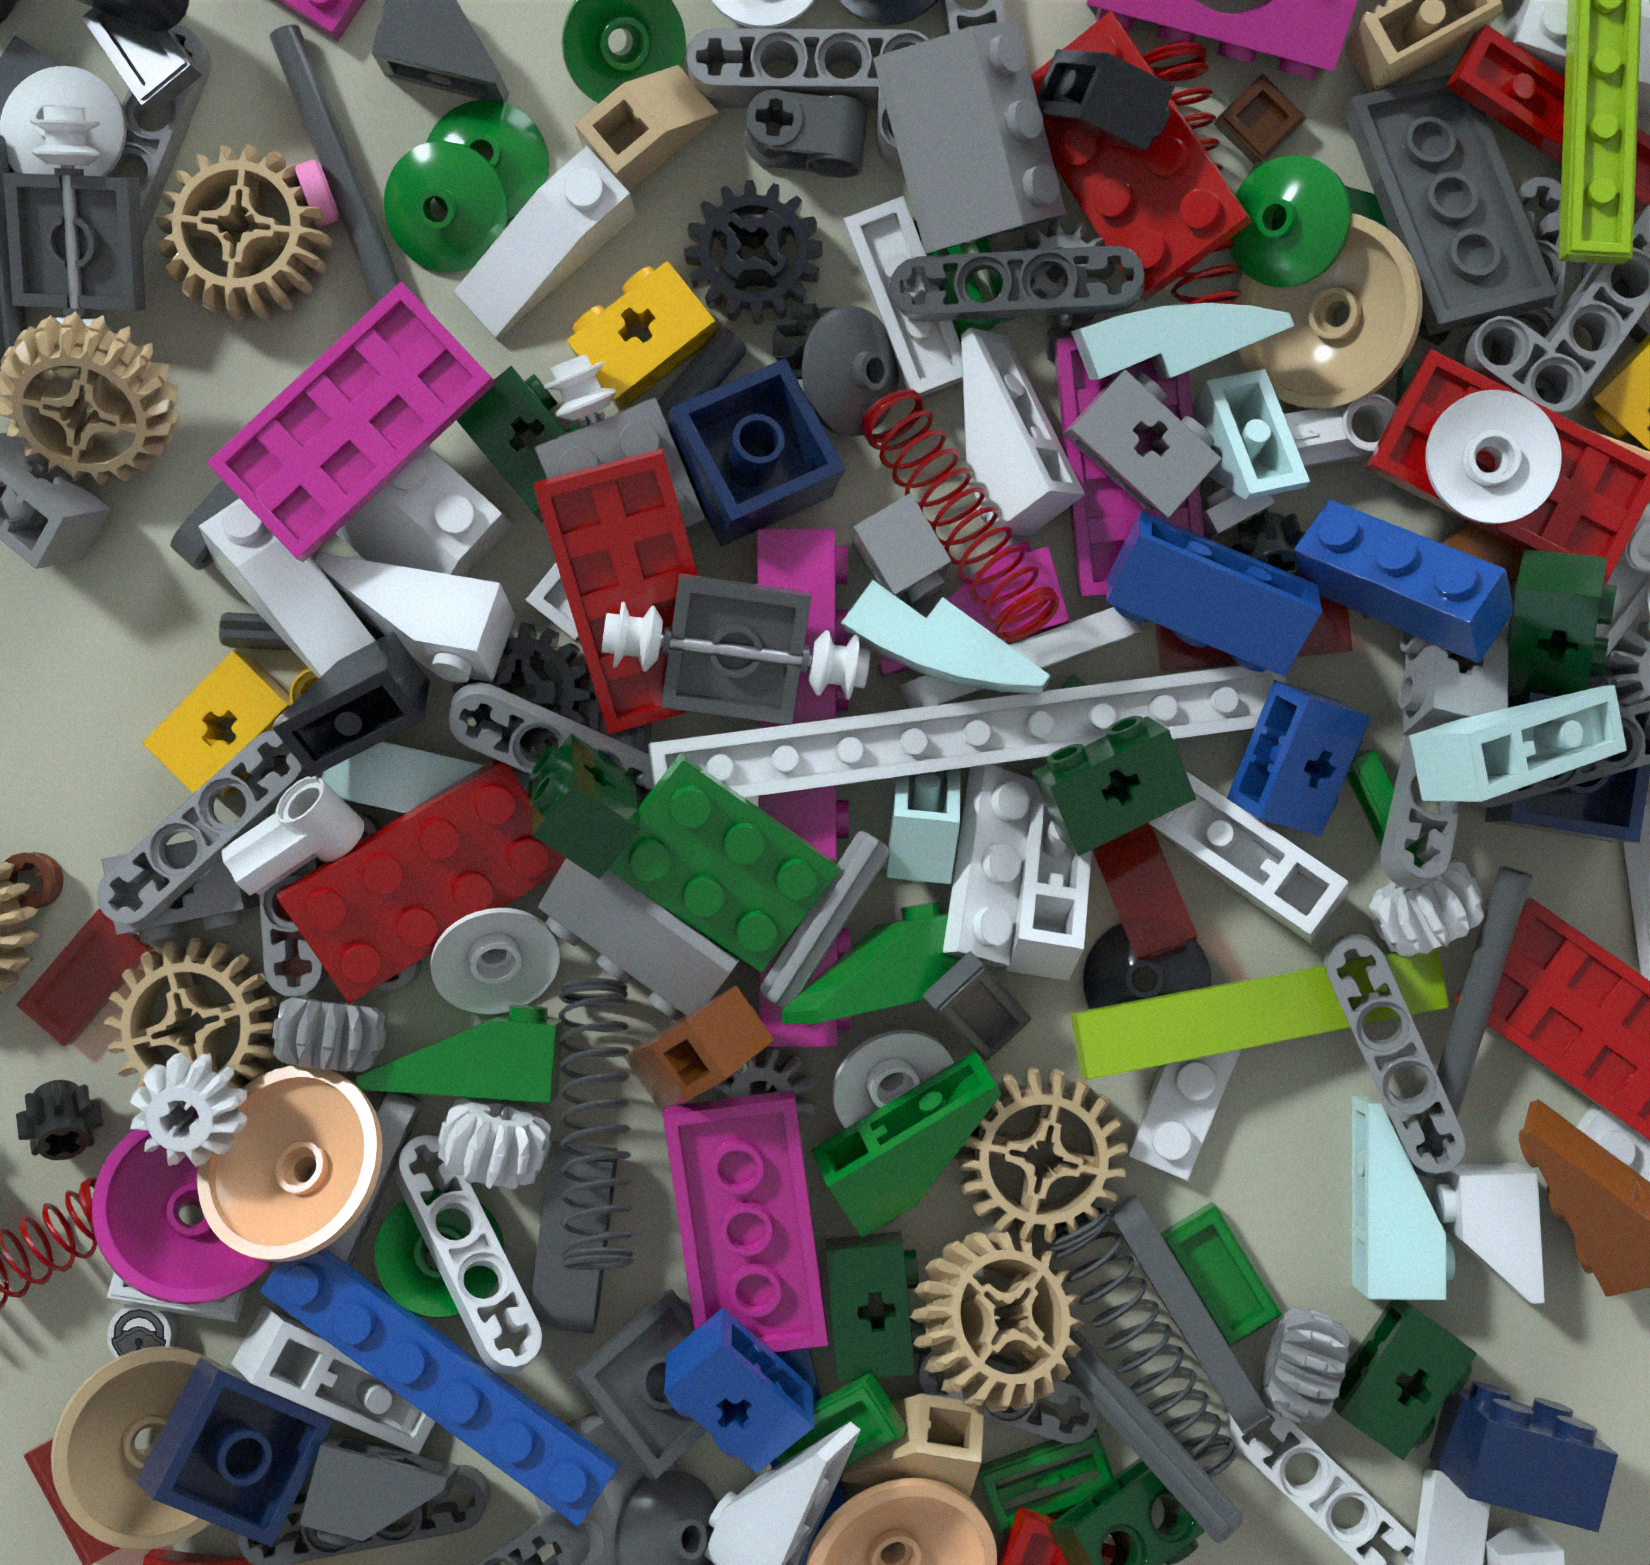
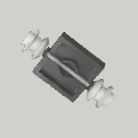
(72, 233)
(736, 649)

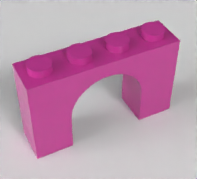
(1298, 31)

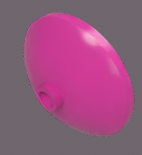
(147, 1241)

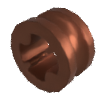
(50, 872)

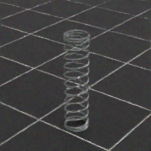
(1068, 1245)
(602, 1257)

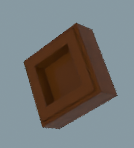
(1260, 120)

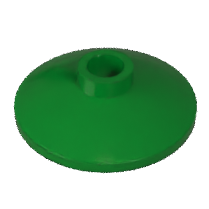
(652, 44)
(516, 143)
(473, 198)
(1314, 226)
(403, 1264)

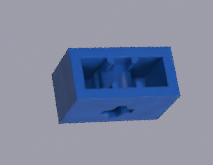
(1298, 758)
(738, 1391)

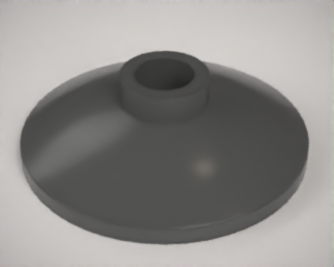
(848, 368)
(657, 1517)

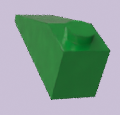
(880, 971)
(497, 1059)
(902, 1148)

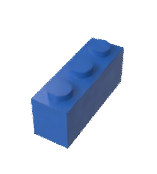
(1406, 580)
(1212, 595)

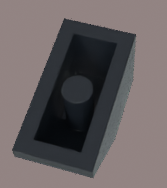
(1105, 98)
(355, 705)

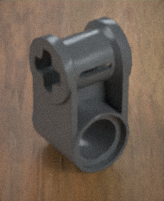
(814, 133)

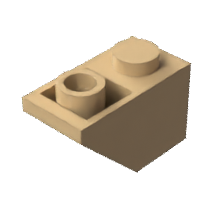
(645, 123)
(938, 1445)

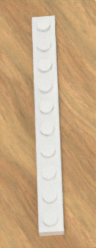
(967, 732)

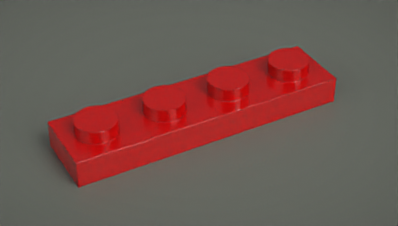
(1527, 98)

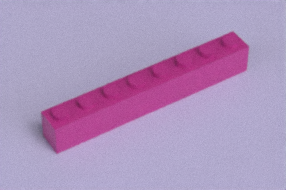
(812, 564)

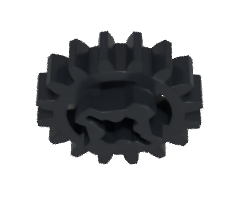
(771, 231)
(527, 667)

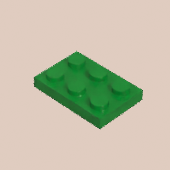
(723, 864)

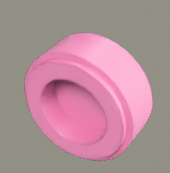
(317, 191)

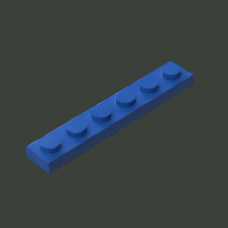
(443, 1381)

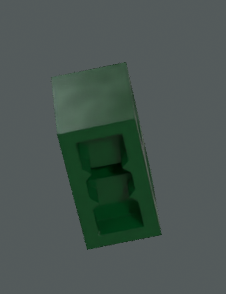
(1124, 1511)

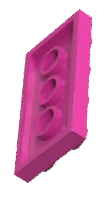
(747, 1216)

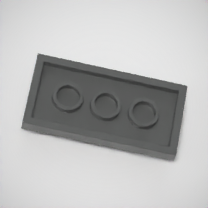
(1449, 203)

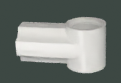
(1328, 435)
(306, 825)

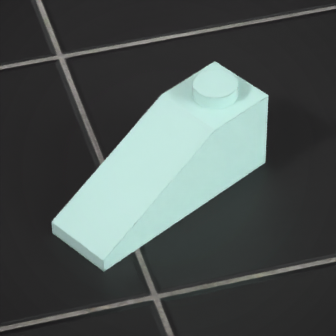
(1517, 745)
(1395, 1231)

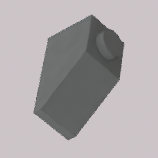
(436, 48)
(367, 1487)

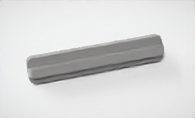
(824, 920)

